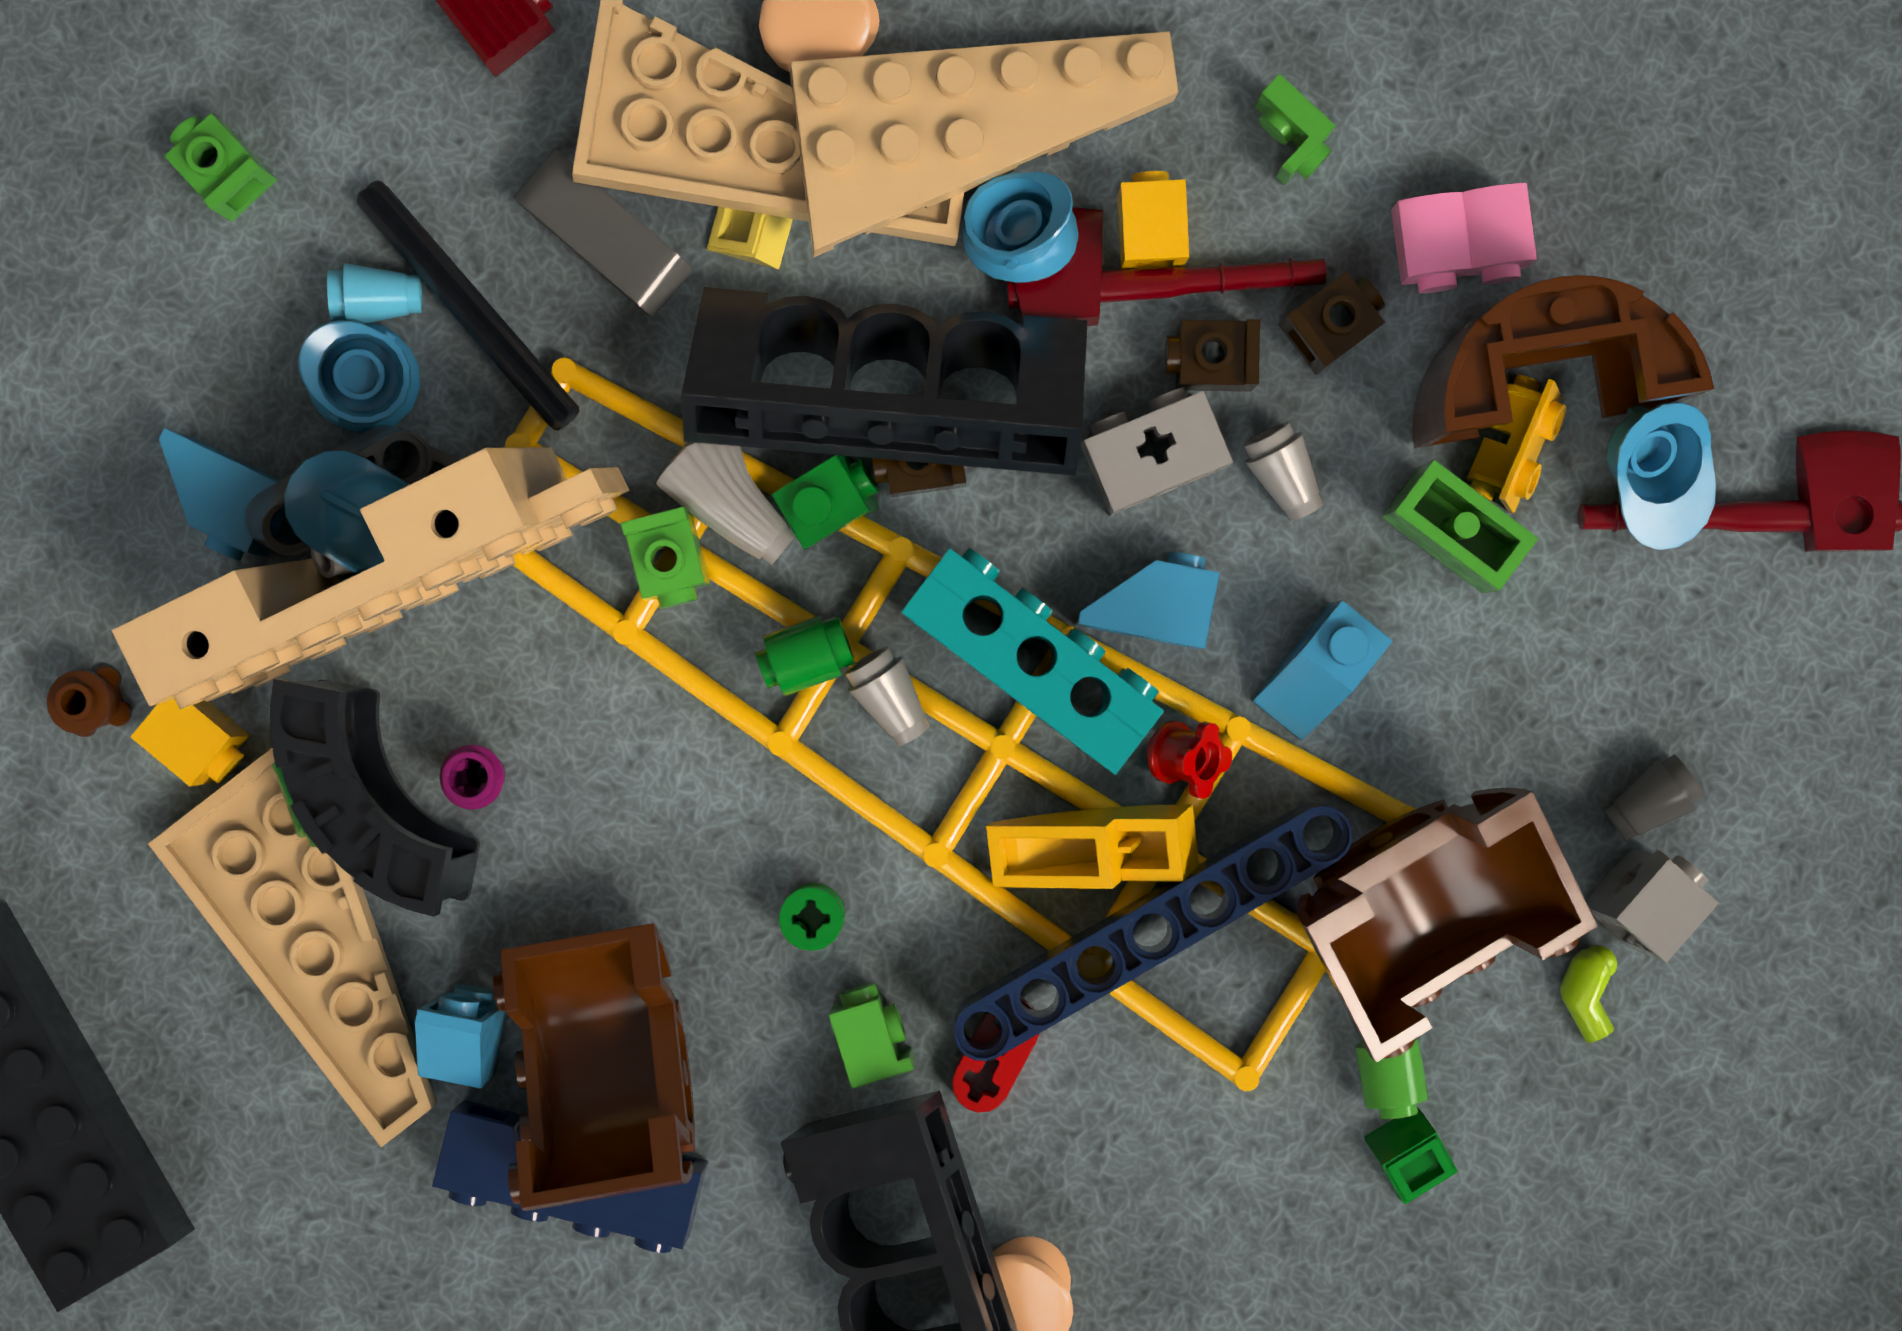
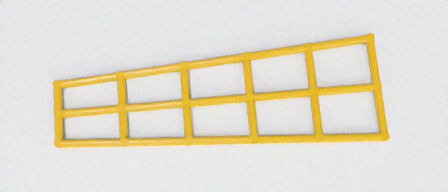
(1000, 745)

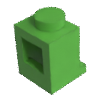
(233, 179)
(672, 530)
(869, 1036)

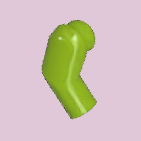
(1583, 988)

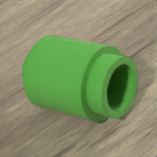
(1393, 1083)

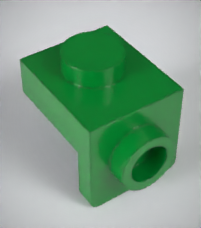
(827, 499)

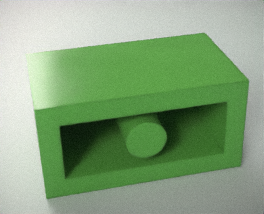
(1459, 527)

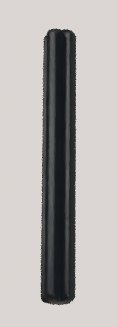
(468, 305)

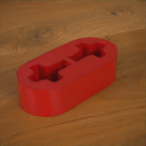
(1003, 1074)

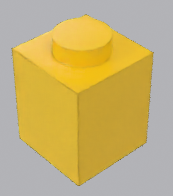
(1152, 221)
(192, 742)

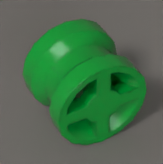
(822, 905)

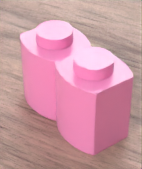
(1464, 235)

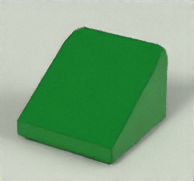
(1411, 1155)

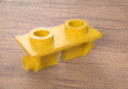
(1513, 467)

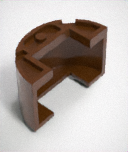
(1634, 346)
(1436, 903)
(598, 1068)

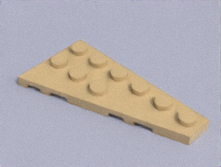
(939, 122)
(701, 128)
(303, 942)

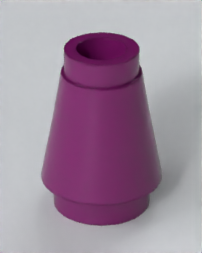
(458, 777)

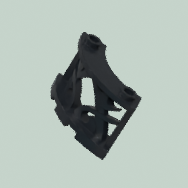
(354, 805)

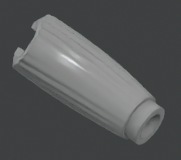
(723, 496)

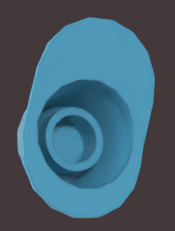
(1663, 473)
(326, 504)

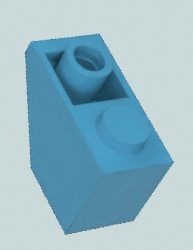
(459, 1036)

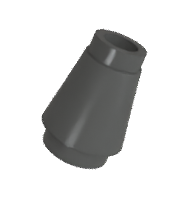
(1655, 798)

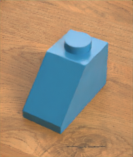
(217, 493)
(1159, 603)
(1322, 669)

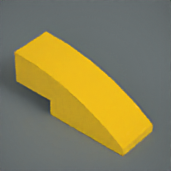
(1094, 847)

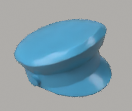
(1020, 227)
(359, 374)

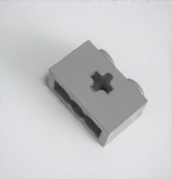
(1193, 450)
(1652, 902)

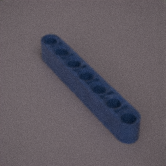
(1184, 929)

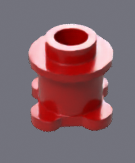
(1188, 756)

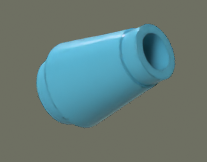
(372, 294)

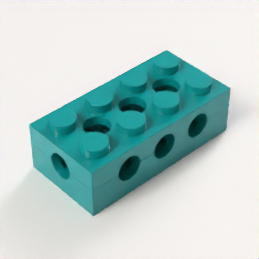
(1126, 704)

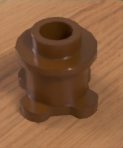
(102, 697)

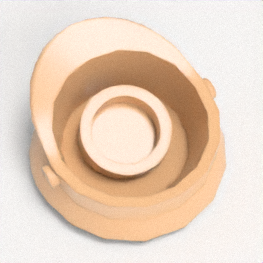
(817, 29)
(1036, 1284)

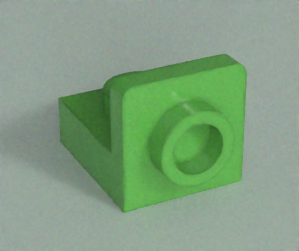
(1294, 118)

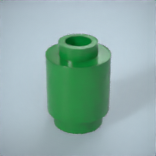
(805, 654)

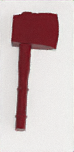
(1082, 284)
(1844, 493)

